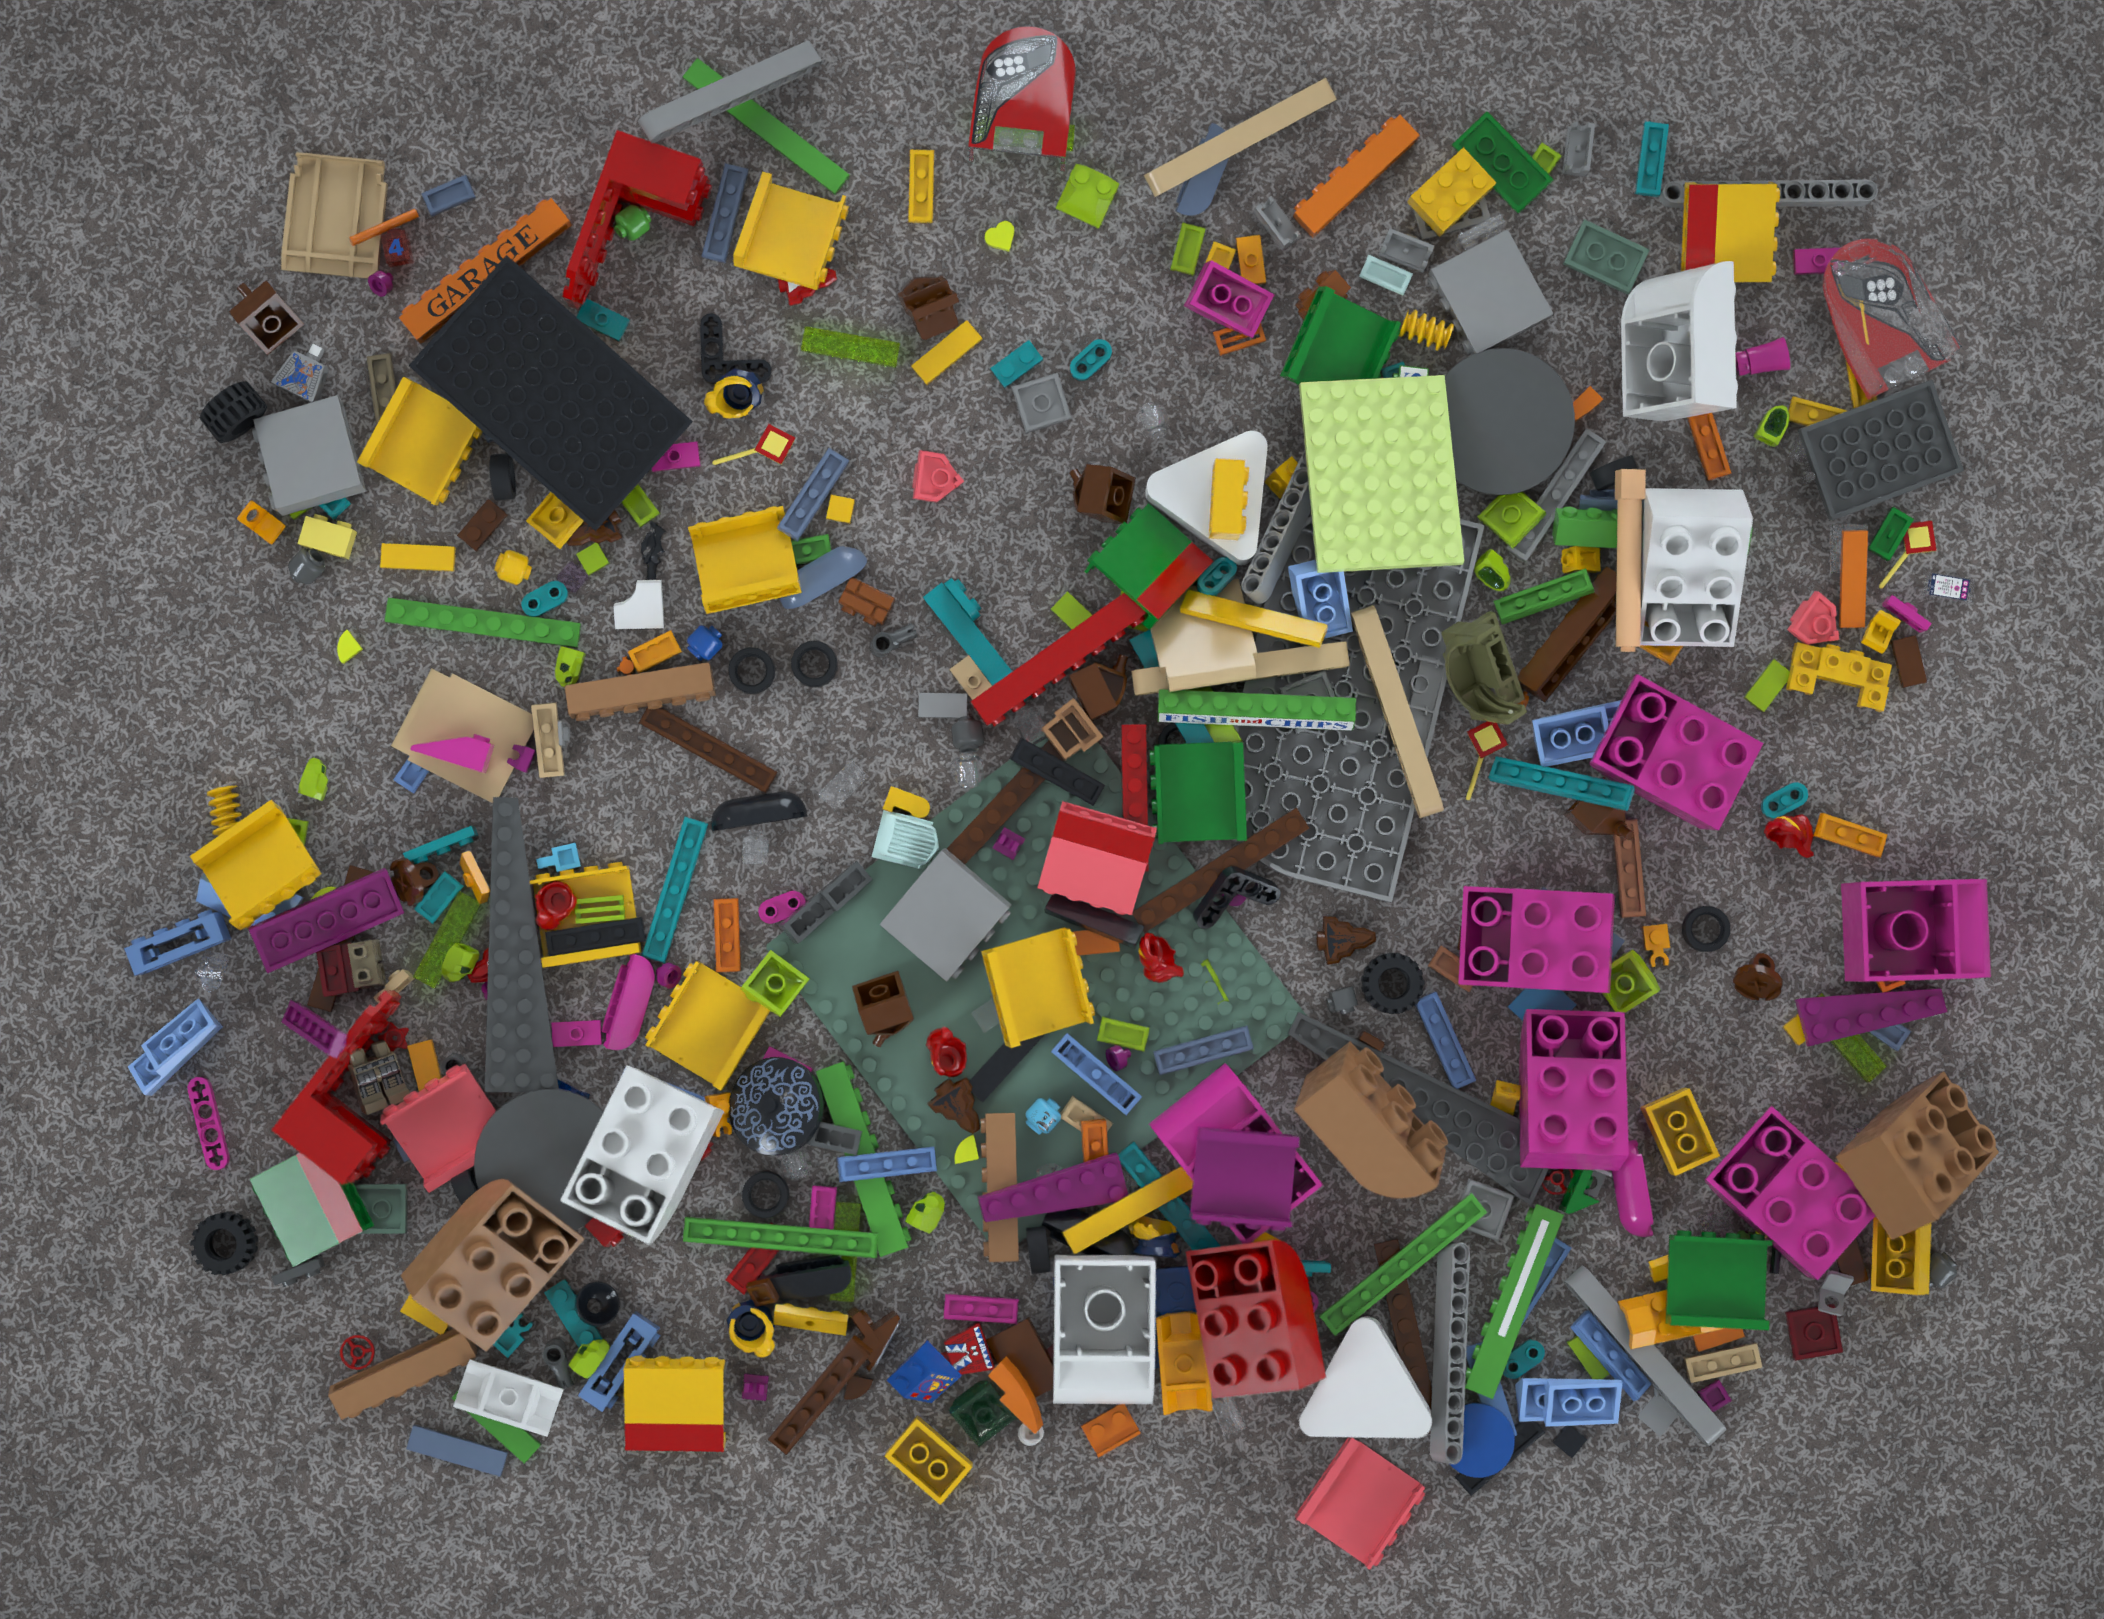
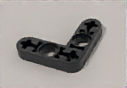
(717, 360)
(1235, 880)

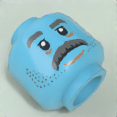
(1043, 1115)

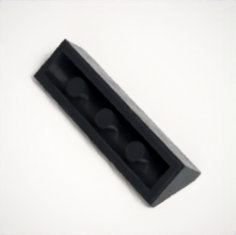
(1095, 920)

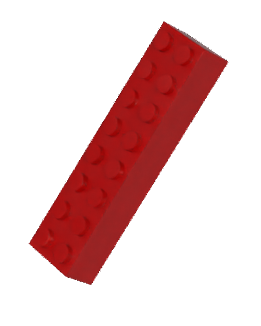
(1056, 658)

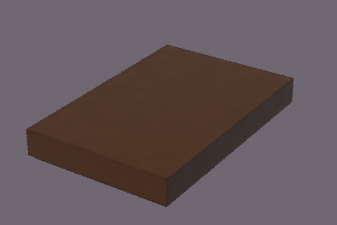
(1027, 1352)

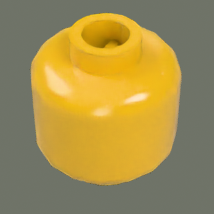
(512, 567)

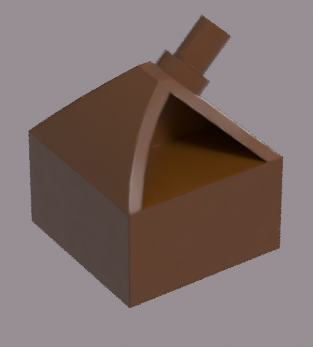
(265, 316)
(1103, 493)
(1100, 687)
(1598, 819)
(883, 1006)

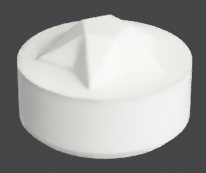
(1028, 1437)

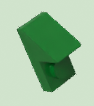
(1574, 1198)

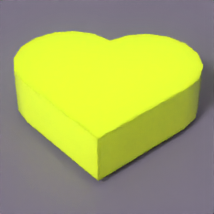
(1001, 236)

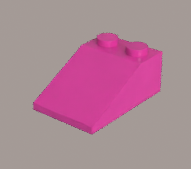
(1228, 299)
(463, 751)

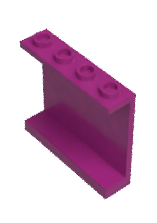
(1243, 1178)

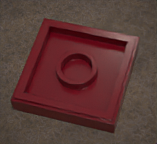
(1813, 1333)

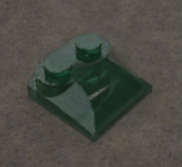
(981, 1412)

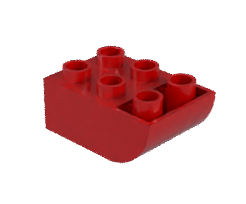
(1255, 1318)

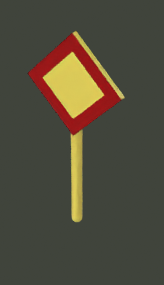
(773, 445)
(1917, 539)
(1486, 739)

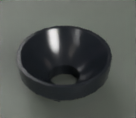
(608, 1300)

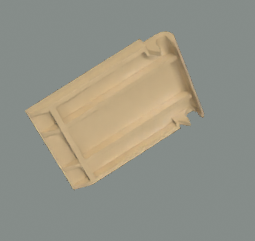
(326, 206)
(1203, 651)
(459, 709)

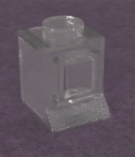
(755, 848)

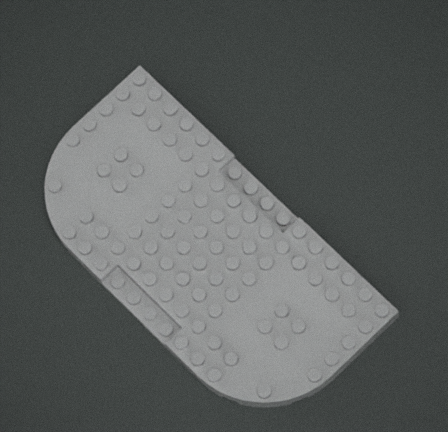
(1345, 779)

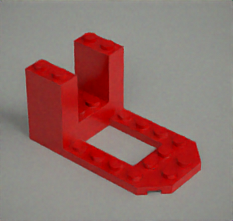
(641, 176)
(325, 1126)

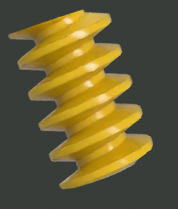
(1426, 330)
(224, 808)

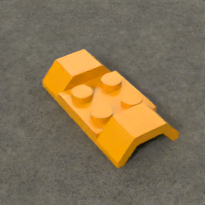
(1647, 1321)
(1182, 1363)

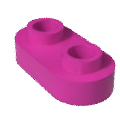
(781, 906)

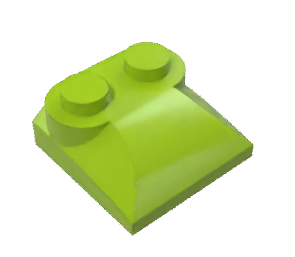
(1087, 195)
(1630, 982)
(774, 983)

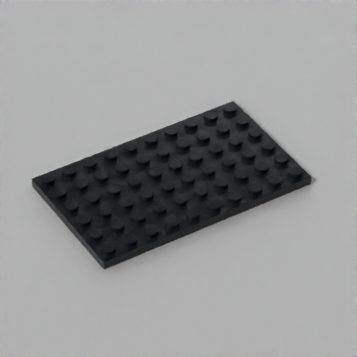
(550, 393)

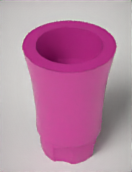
(1763, 358)

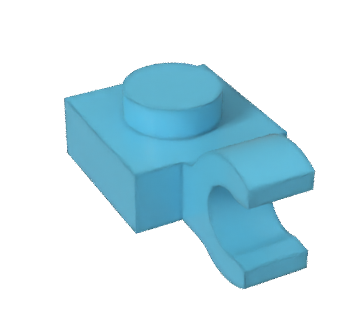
(563, 858)

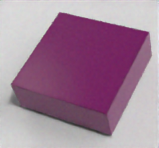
(1714, 1395)

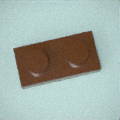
(482, 525)

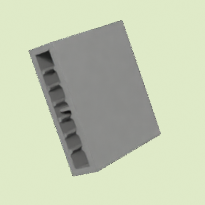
(1489, 293)
(308, 455)
(946, 915)

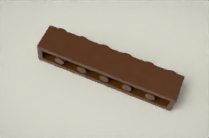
(1571, 638)

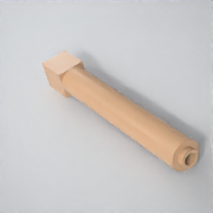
(1629, 493)

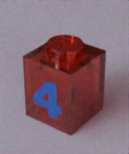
(397, 247)

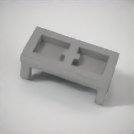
(1578, 149)
(1277, 223)
(1406, 250)

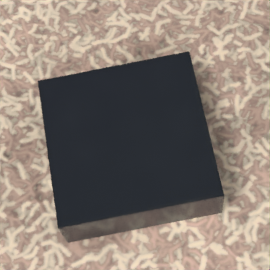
(1569, 1440)

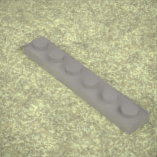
(1560, 489)

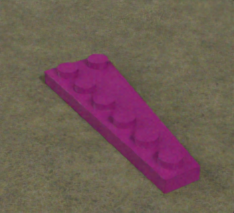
(1848, 1015)
(1074, 1187)

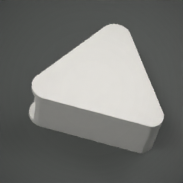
(1185, 493)
(1366, 1391)

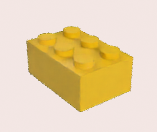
(1451, 192)
(1228, 499)
(1679, 1131)
(1901, 1263)
(928, 1459)

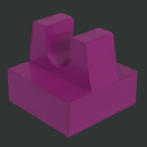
(525, 759)
(1008, 843)
(755, 1387)

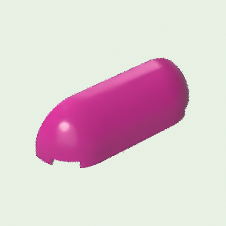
(628, 1003)
(1633, 1194)

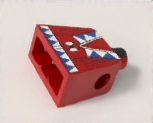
(969, 1351)

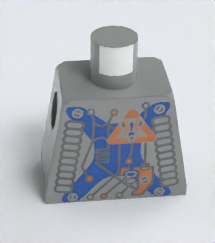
(303, 374)

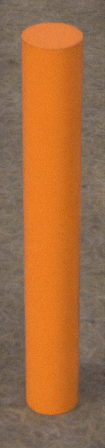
(383, 227)

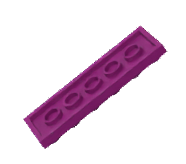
(325, 920)

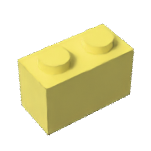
(327, 537)

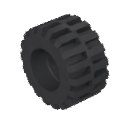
(233, 411)
(1413, 990)
(244, 1243)

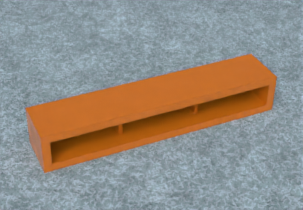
(1356, 175)

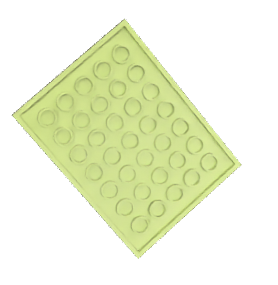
(1381, 474)

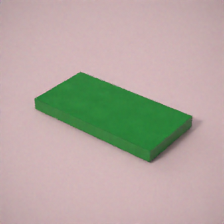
(1516, 173)

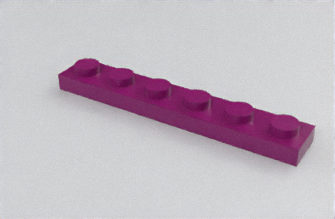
(314, 1029)

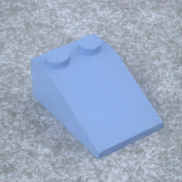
(1321, 597)

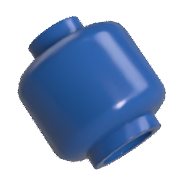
(704, 642)

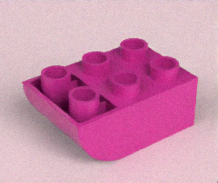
(1675, 754)
(1916, 930)
(1536, 939)
(1573, 1090)
(1224, 1104)
(1791, 1194)

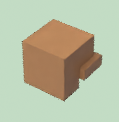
(1071, 730)

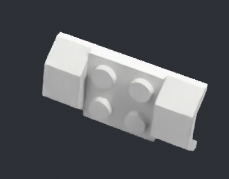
(508, 1397)

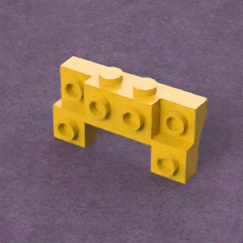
(1842, 668)

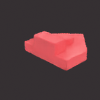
(934, 477)
(1815, 620)

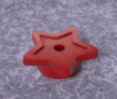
(394, 1031)

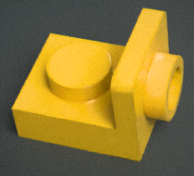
(1579, 558)

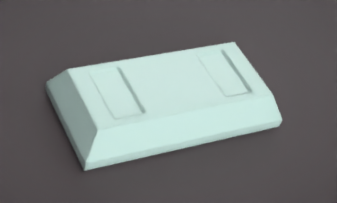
(1385, 275)

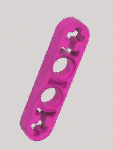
(204, 1124)

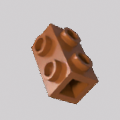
(1330, 279)

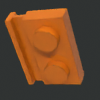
(1110, 1429)

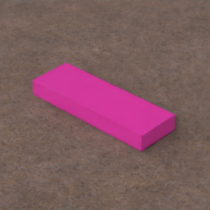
(981, 1308)

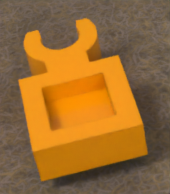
(1656, 939)
(721, 1101)

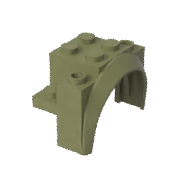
(1478, 660)

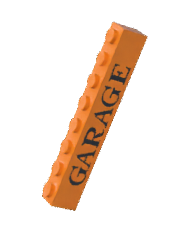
(519, 243)

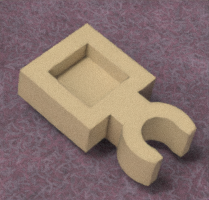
(397, 982)

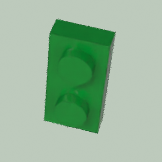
(1890, 534)

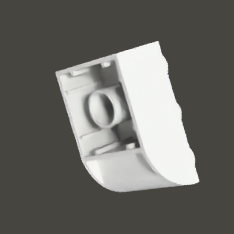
(1680, 345)
(1693, 565)
(642, 1155)
(1104, 1329)

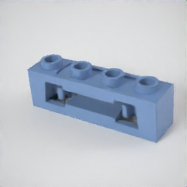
(140, 956)
(1096, 1074)
(596, 1395)

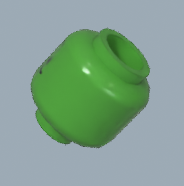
(632, 222)

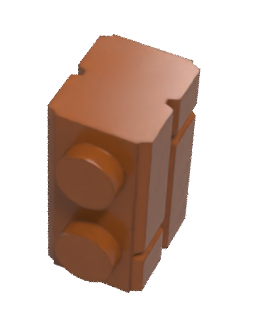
(866, 601)

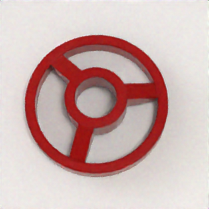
(1560, 1183)
(355, 1358)

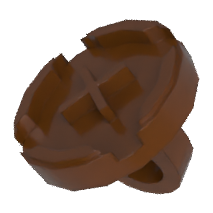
(408, 882)
(1758, 981)

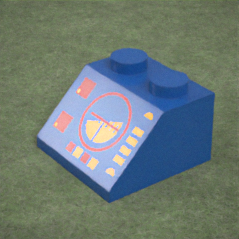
(924, 1375)

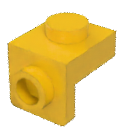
(1281, 476)
(1880, 631)

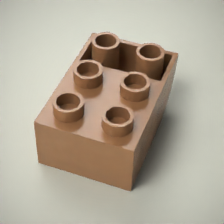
(1371, 1125)
(1918, 1155)
(490, 1261)

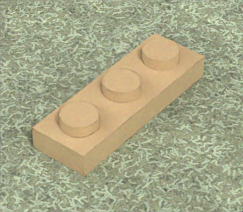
(547, 740)
(1723, 1362)

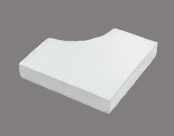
(643, 608)

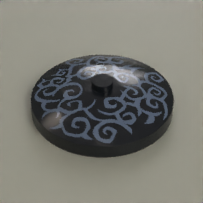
(776, 1106)

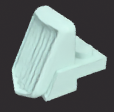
(905, 840)

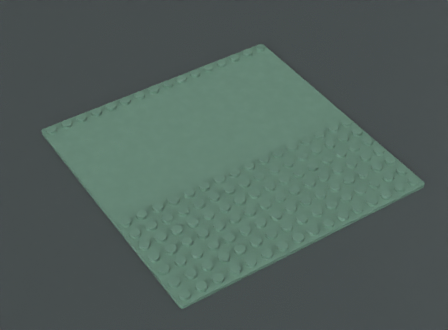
(855, 949)

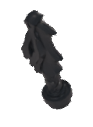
(652, 549)

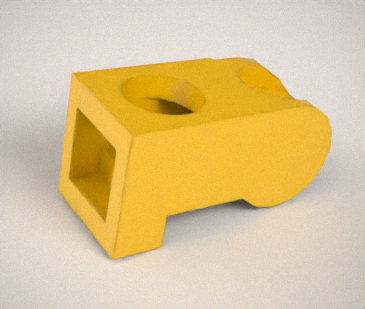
(906, 801)

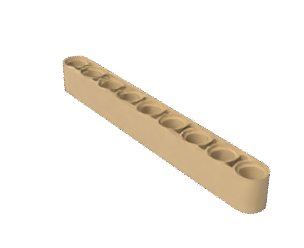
(1240, 137)
(1267, 665)
(1396, 711)

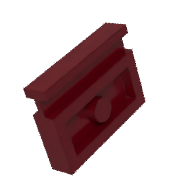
(335, 970)

